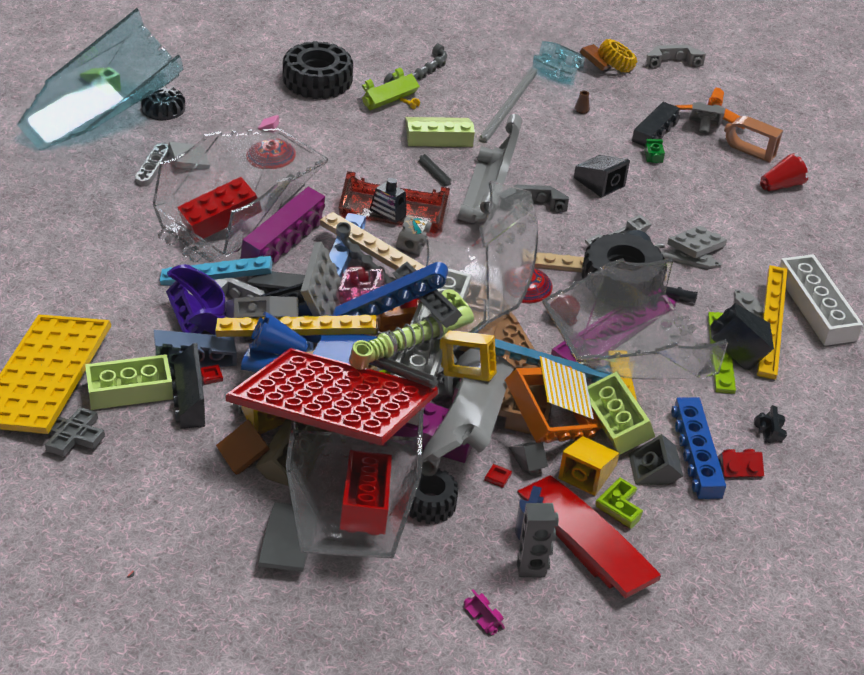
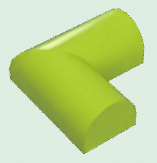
(616, 504)

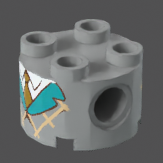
(413, 234)

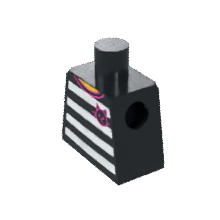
(389, 201)

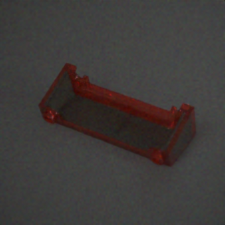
(428, 206)

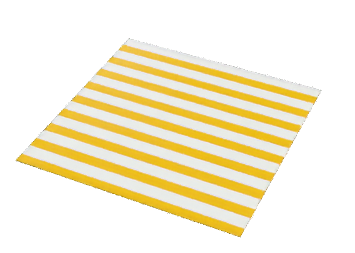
(566, 387)

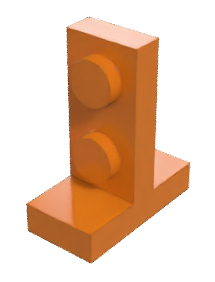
(395, 318)

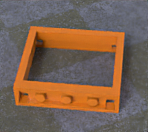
(519, 383)

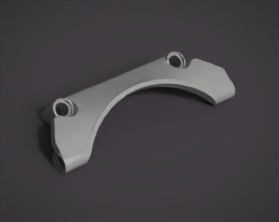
(491, 166)
(471, 413)

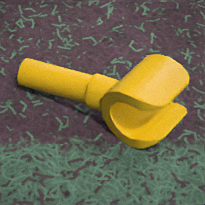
(412, 103)

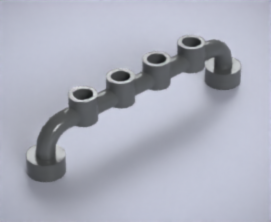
(421, 73)
(343, 230)

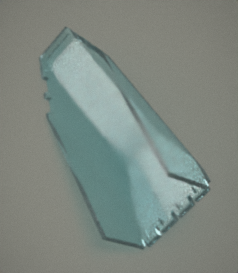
(100, 83)

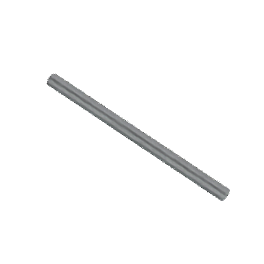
(508, 105)

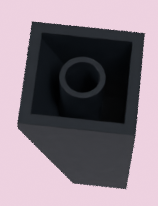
(603, 174)
(746, 334)

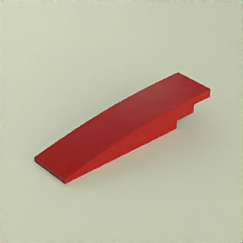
(595, 541)

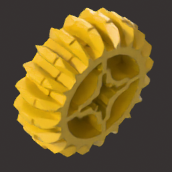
(617, 55)

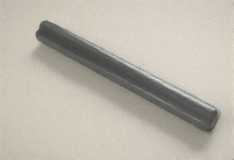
(406, 371)

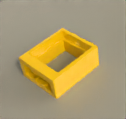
(487, 355)

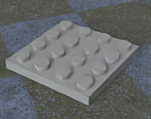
(321, 282)

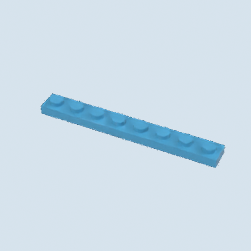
(533, 358)

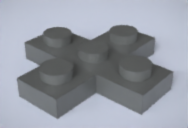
(73, 431)

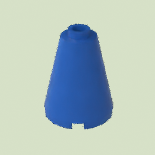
(275, 337)

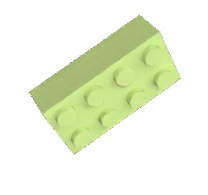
(129, 381)
(619, 413)

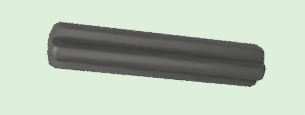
(443, 178)

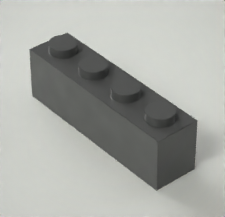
(275, 281)

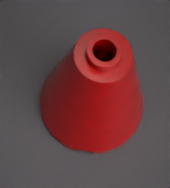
(785, 174)

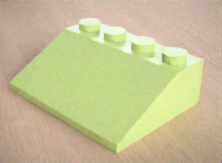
(439, 132)

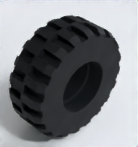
(317, 70)
(616, 247)

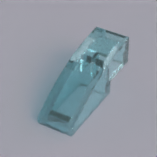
(555, 69)

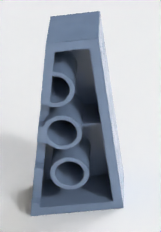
(211, 349)

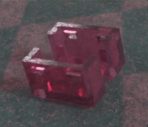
(352, 288)

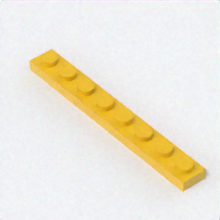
(773, 314)
(302, 325)

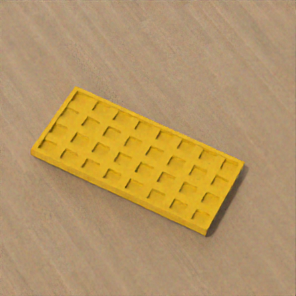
(47, 370)

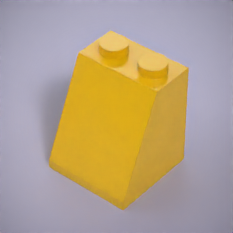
(587, 465)

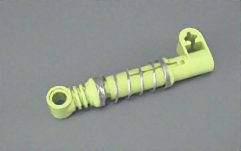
(390, 343)

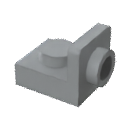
(445, 387)

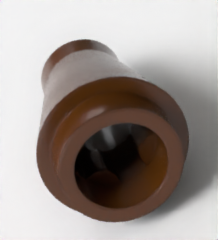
(582, 105)

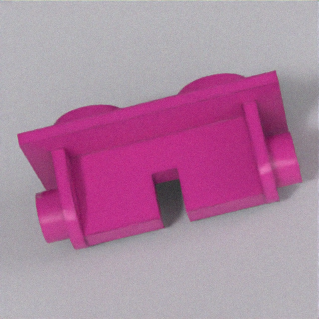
(479, 605)

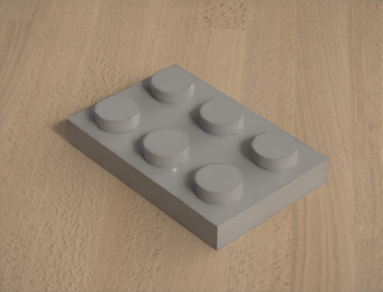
(697, 241)

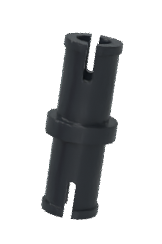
(680, 294)

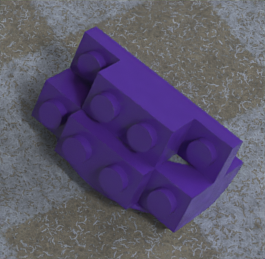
(200, 309)

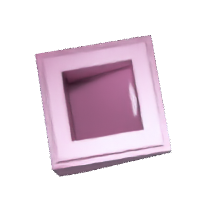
(269, 123)

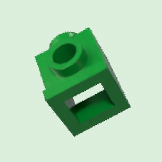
(654, 150)

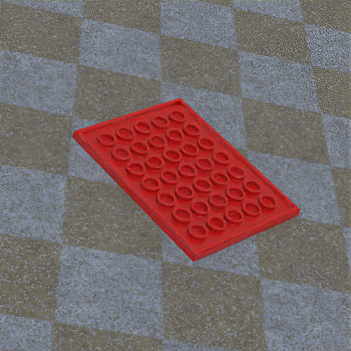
(333, 396)

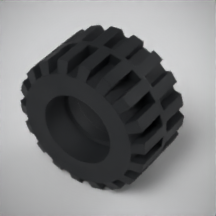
(439, 506)

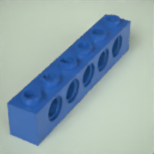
(698, 448)

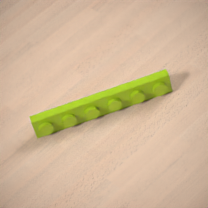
(725, 379)

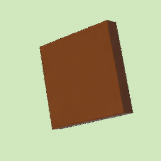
(591, 53)
(242, 447)

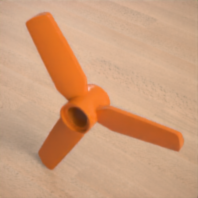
(716, 99)

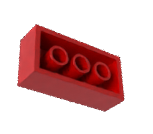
(213, 209)

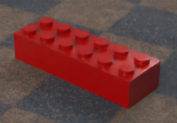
(366, 493)

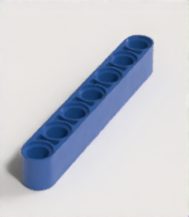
(396, 292)

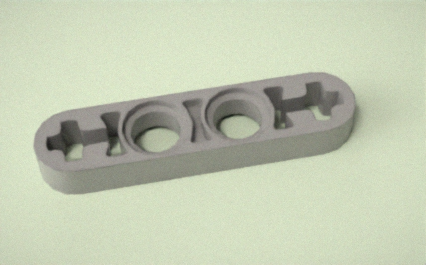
(150, 164)

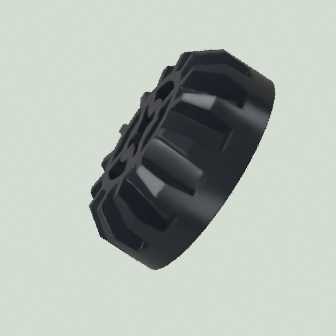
(168, 104)

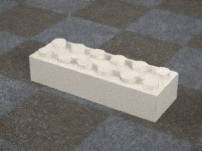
(820, 301)

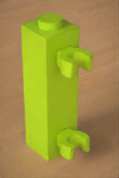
(390, 91)

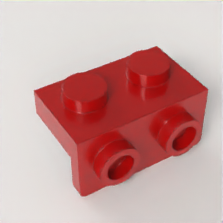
(741, 463)

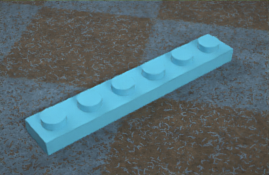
(228, 269)

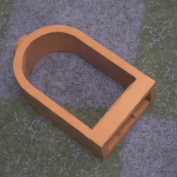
(759, 127)

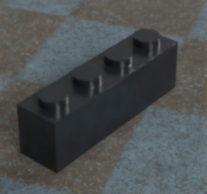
(656, 123)

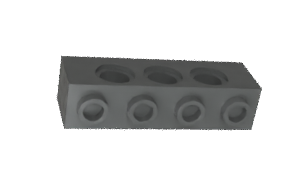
(536, 539)

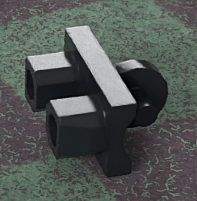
(771, 425)

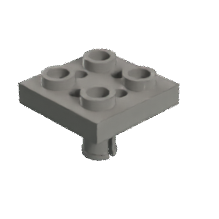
(706, 115)

